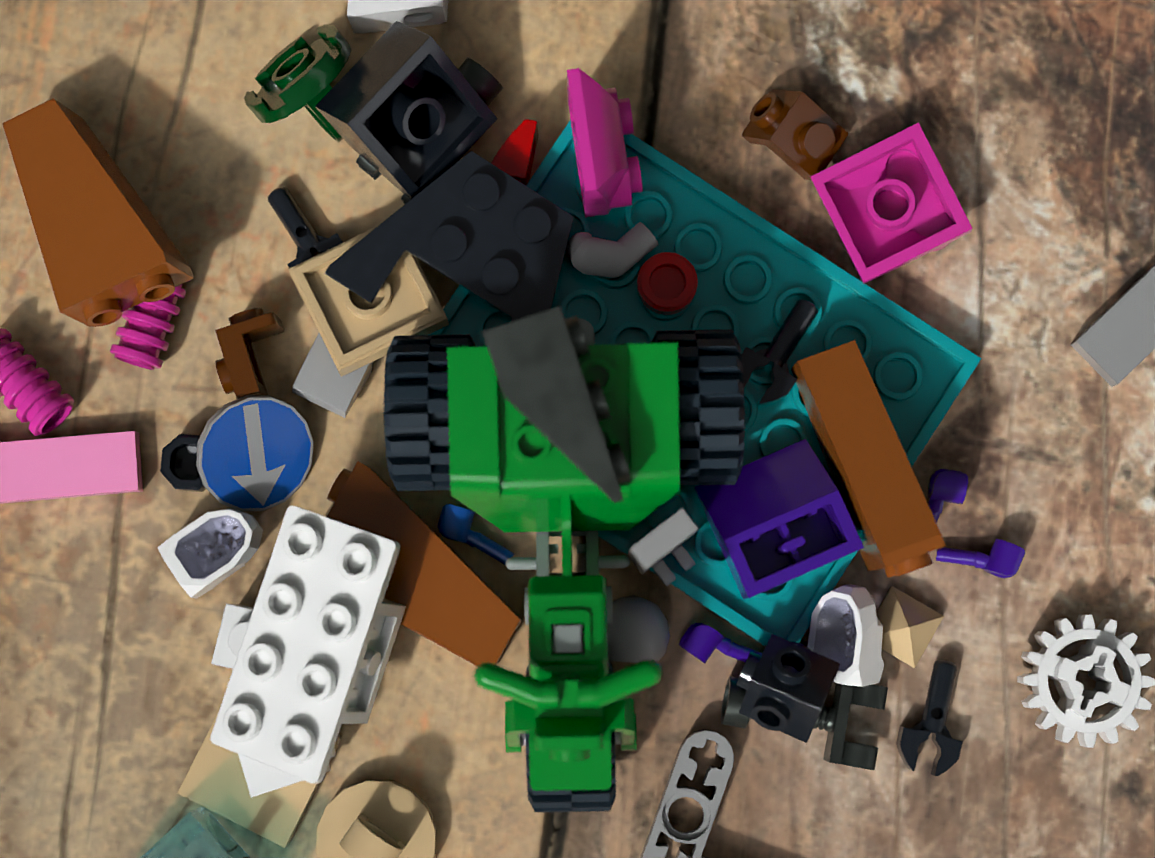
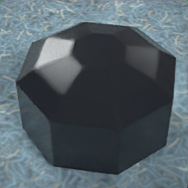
(179, 463)

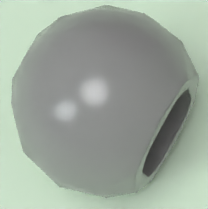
(637, 631)

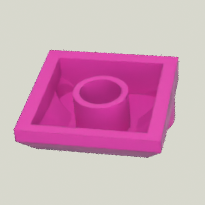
(598, 133)
(891, 203)

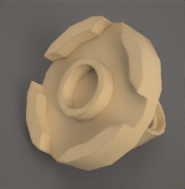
(376, 822)

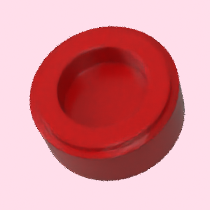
(667, 283)

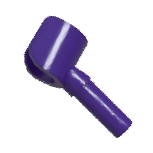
(946, 487)
(1001, 562)
(702, 641)

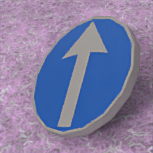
(254, 453)

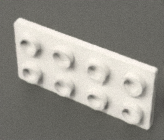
(311, 645)

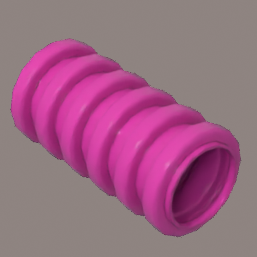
(145, 331)
(29, 388)

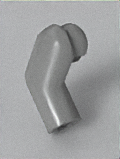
(608, 257)

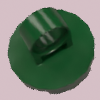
(300, 78)

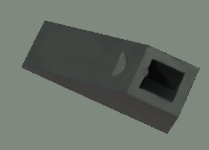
(546, 384)

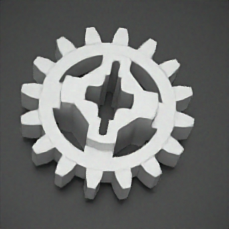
(1097, 659)

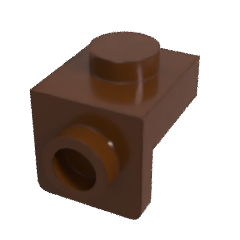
(795, 131)
(239, 367)

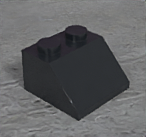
(407, 109)

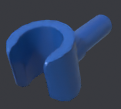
(456, 525)

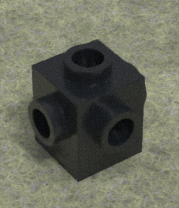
(786, 687)

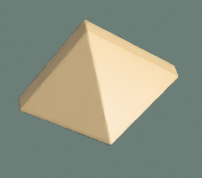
(906, 626)

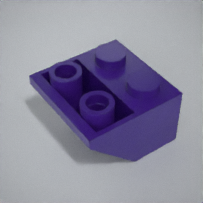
(779, 519)

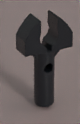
(299, 227)
(780, 351)
(933, 722)

